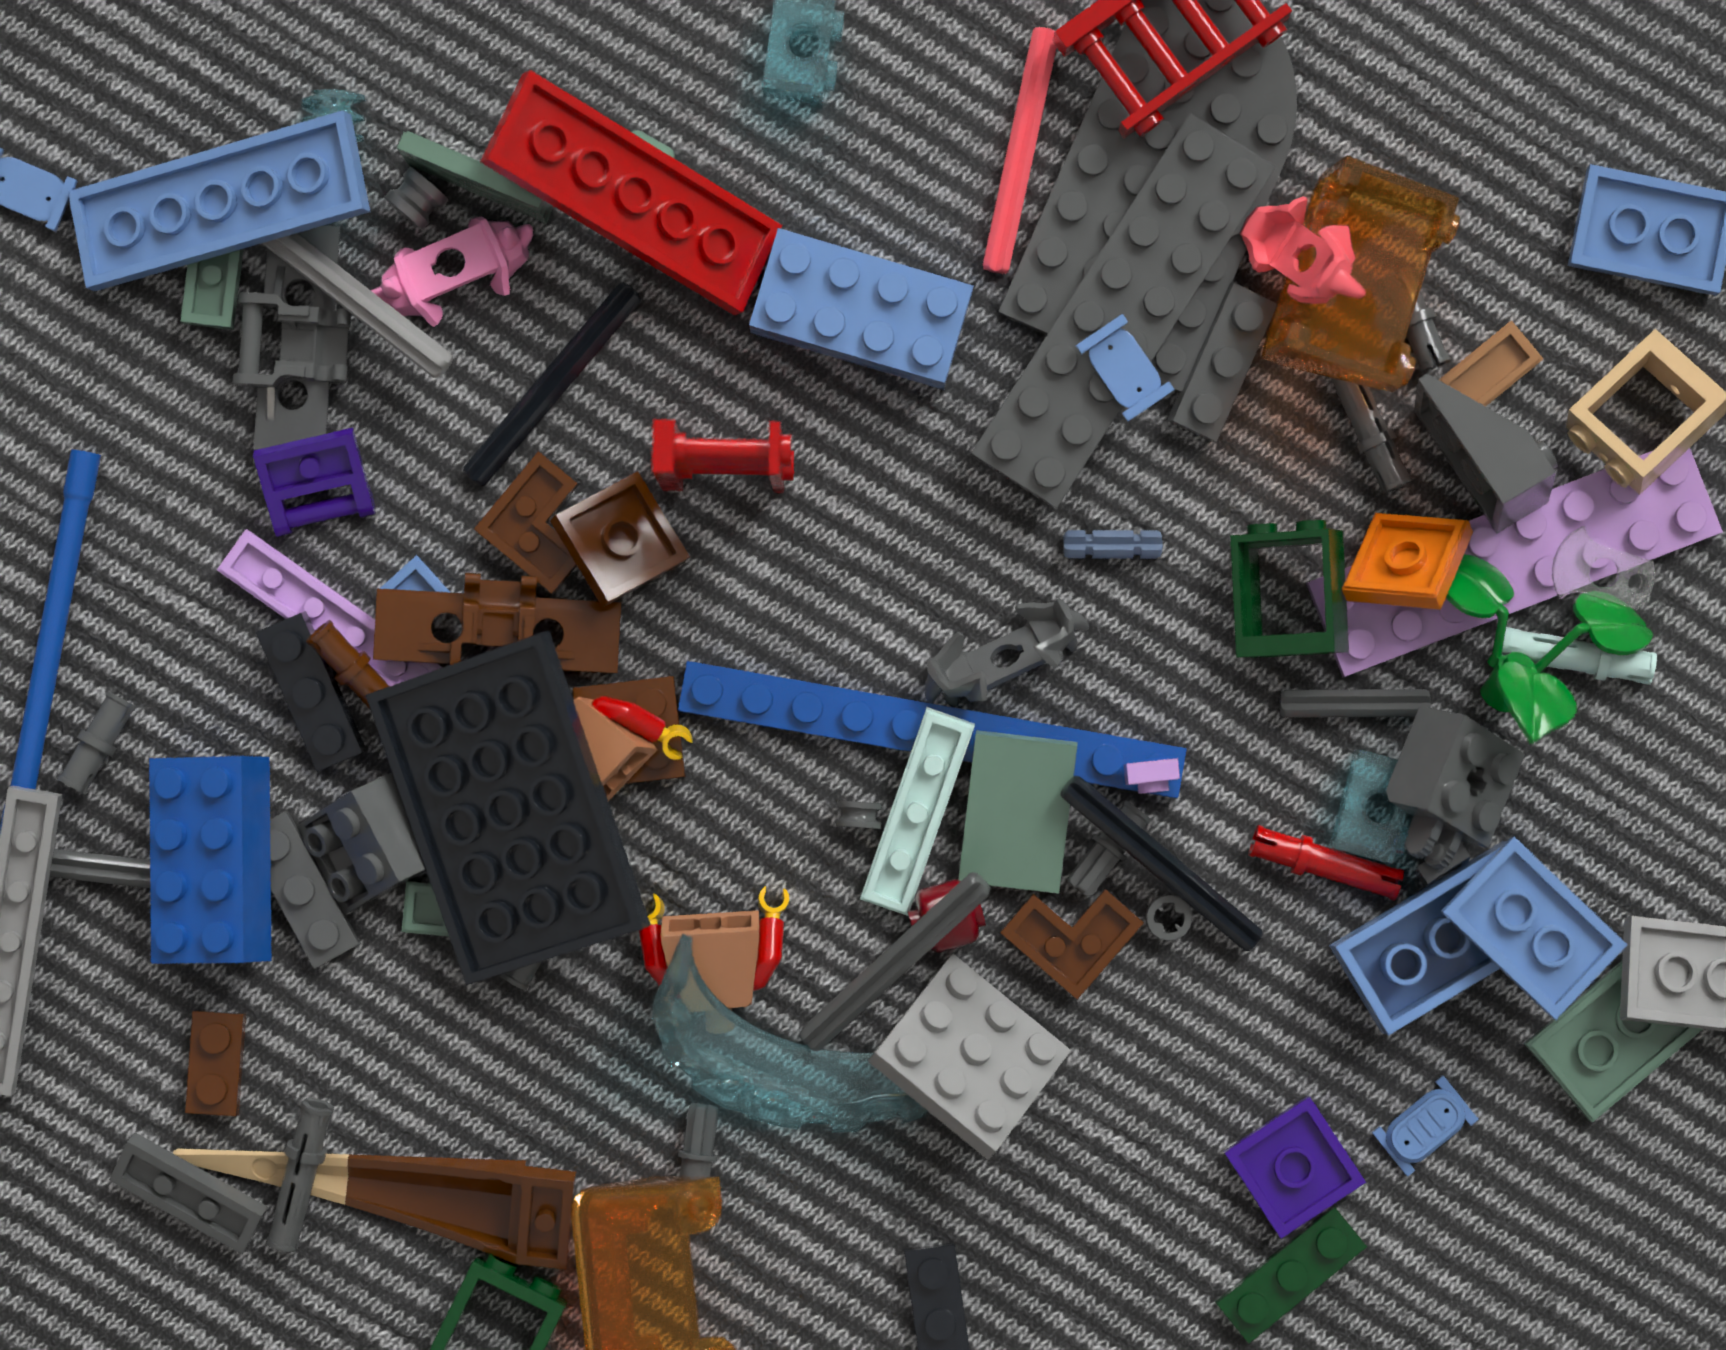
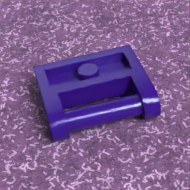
(312, 467)

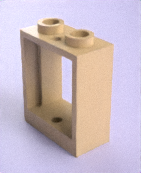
(1675, 373)

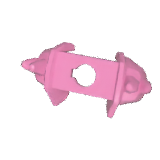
(487, 250)

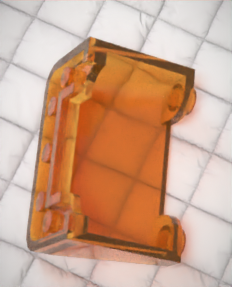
(1392, 235)
(639, 1262)

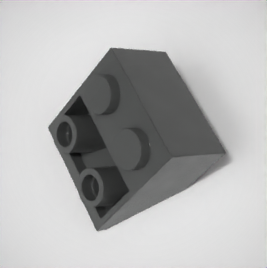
(364, 843)

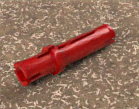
(1325, 862)

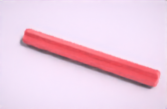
(1020, 151)

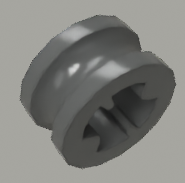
(859, 814)
(1179, 906)

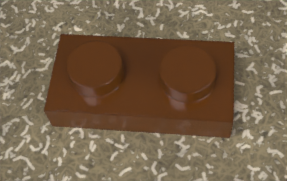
(215, 1063)

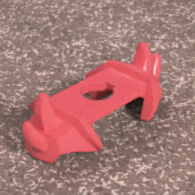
(1276, 239)

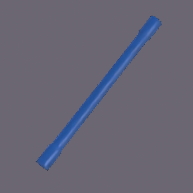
(77, 494)

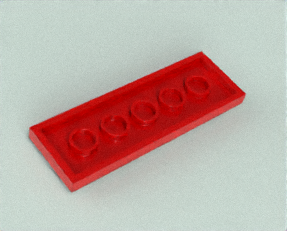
(631, 192)

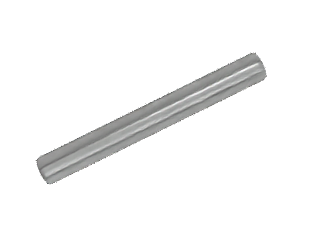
(362, 303)

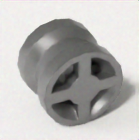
(416, 198)

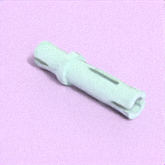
(1582, 657)

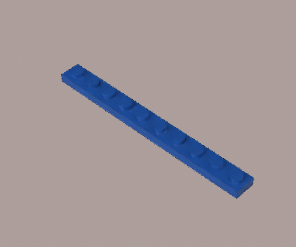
(894, 721)

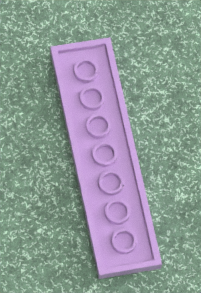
(1647, 525)

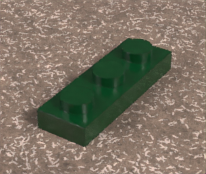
(1291, 1274)

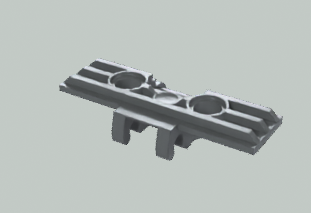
(310, 352)

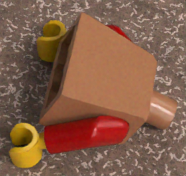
(622, 738)
(729, 948)

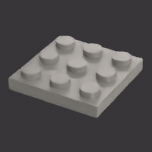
(969, 1056)

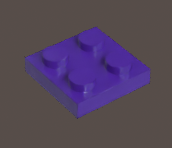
(1294, 1167)

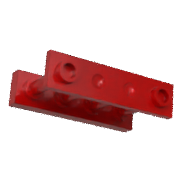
(1085, 37)
(680, 457)

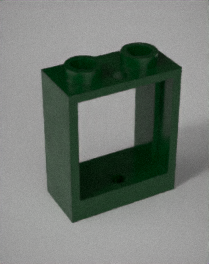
(1247, 594)
(501, 1275)

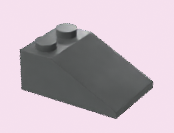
(1488, 452)

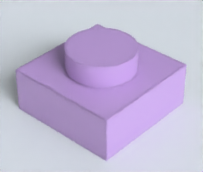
(1152, 775)

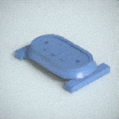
(29, 188)
(1124, 368)
(1425, 1126)

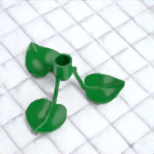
(1516, 684)

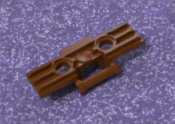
(494, 616)

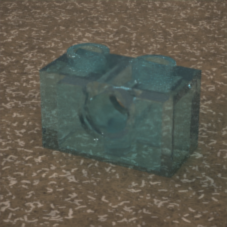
(796, 77)
(1353, 829)

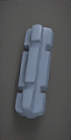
(1113, 544)

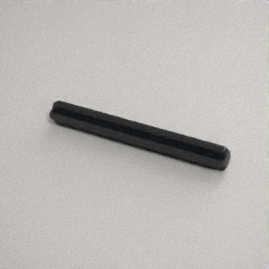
(552, 384)
(1161, 863)

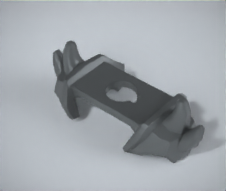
(972, 673)

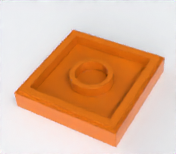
(1407, 561)

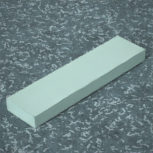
(917, 811)

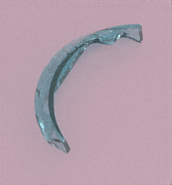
(761, 1072)

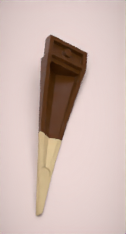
(481, 1203)

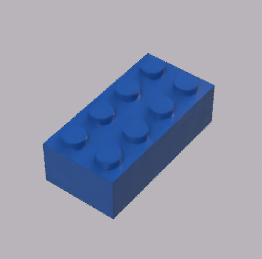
(210, 859)

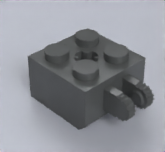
(1452, 782)

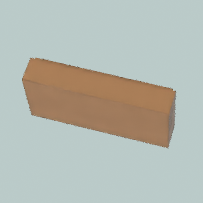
(1494, 365)

